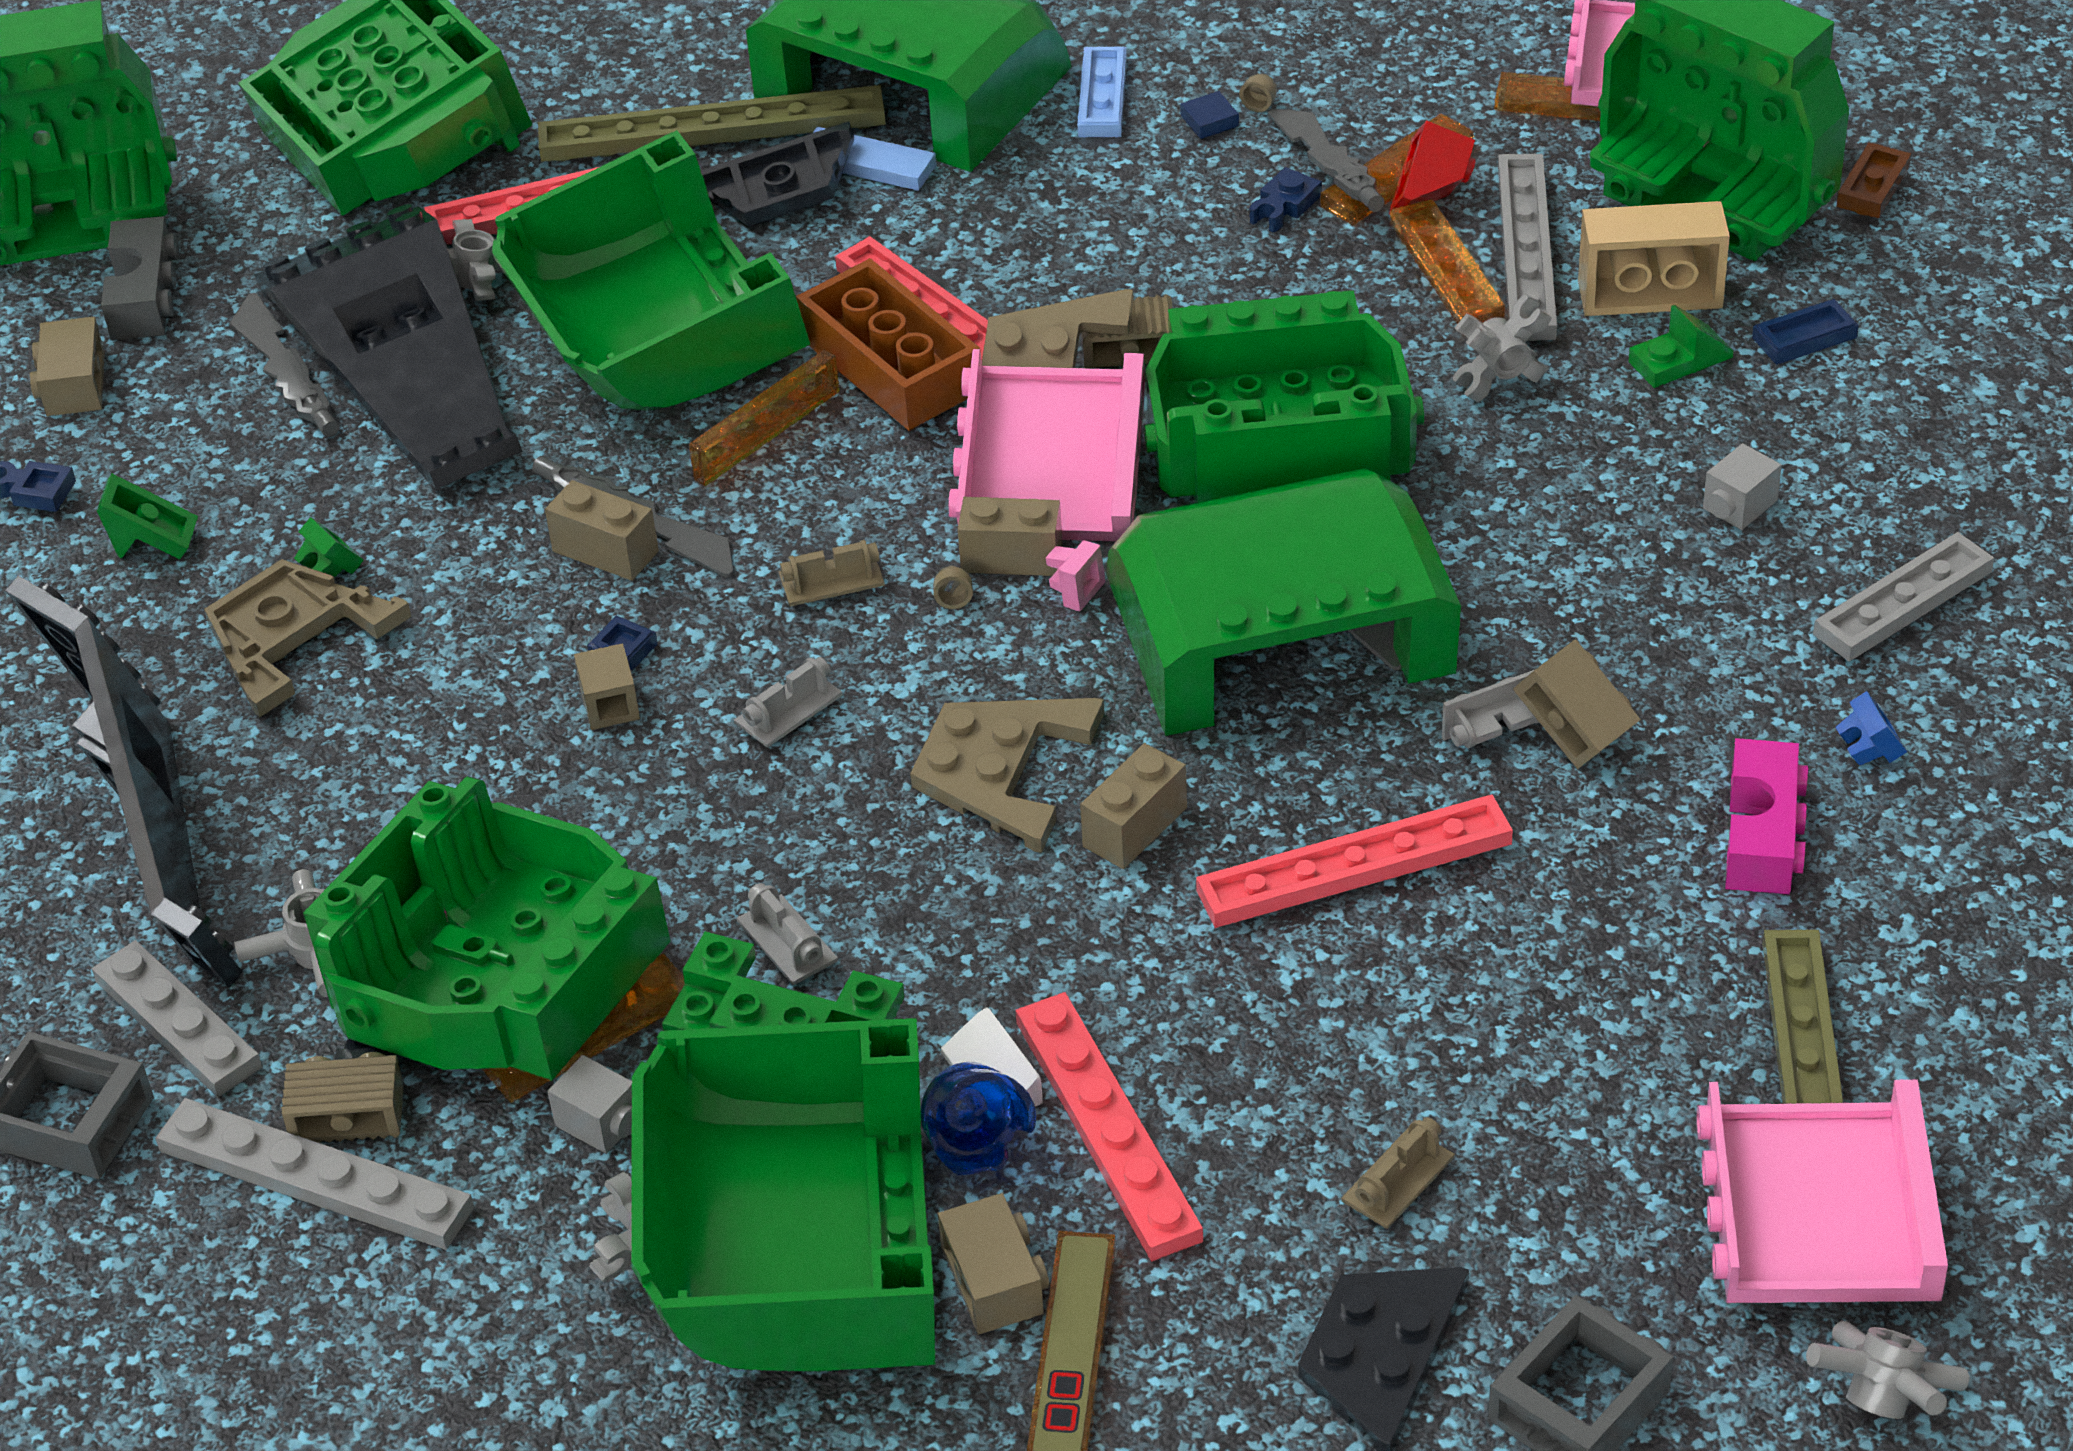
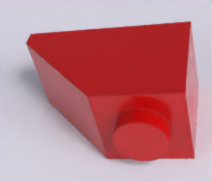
(1433, 165)

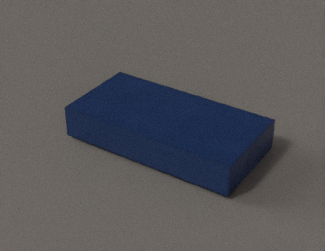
(1805, 331)

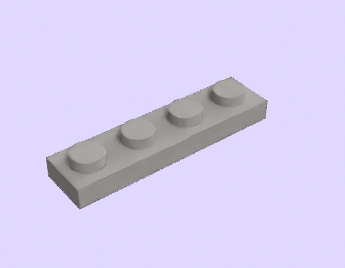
(1903, 596)
(177, 1018)

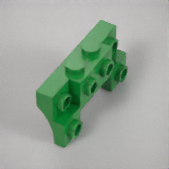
(722, 996)

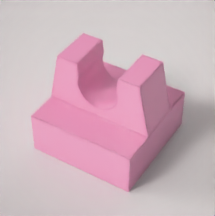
(1078, 573)

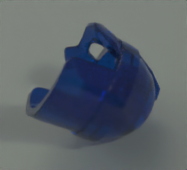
(982, 1124)

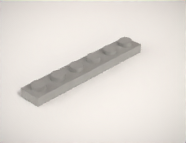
(1526, 235)
(315, 1173)

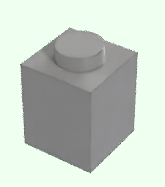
(1742, 486)
(592, 1104)

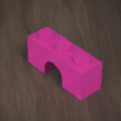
(1763, 845)

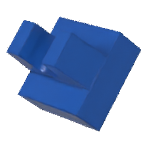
(1875, 730)

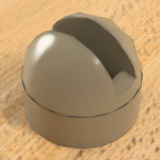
(1258, 92)
(960, 592)

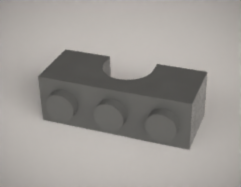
(139, 293)

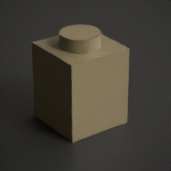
(607, 686)

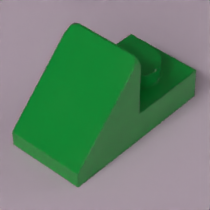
(1682, 351)
(136, 513)

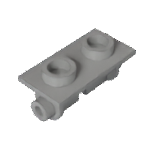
(789, 705)
(1475, 715)
(784, 935)

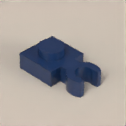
(1285, 195)
(37, 486)

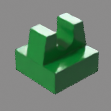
(326, 550)

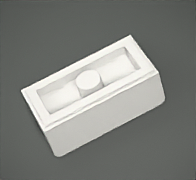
(988, 1043)

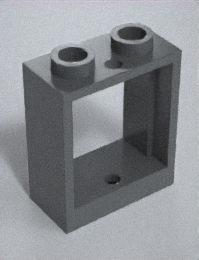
(120, 1103)
(1548, 1426)

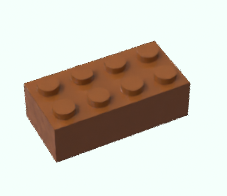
(888, 342)

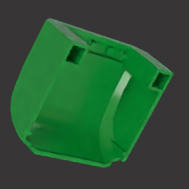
(975, 57)
(647, 282)
(1276, 573)
(785, 1195)

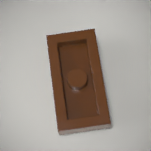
(1873, 180)

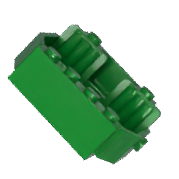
(385, 98)
(1725, 110)
(102, 140)
(1277, 396)
(483, 934)

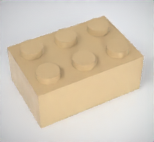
(1653, 258)

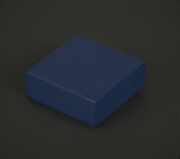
(1209, 114)
(635, 638)

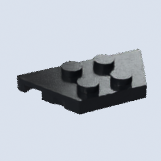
(781, 176)
(1380, 1344)

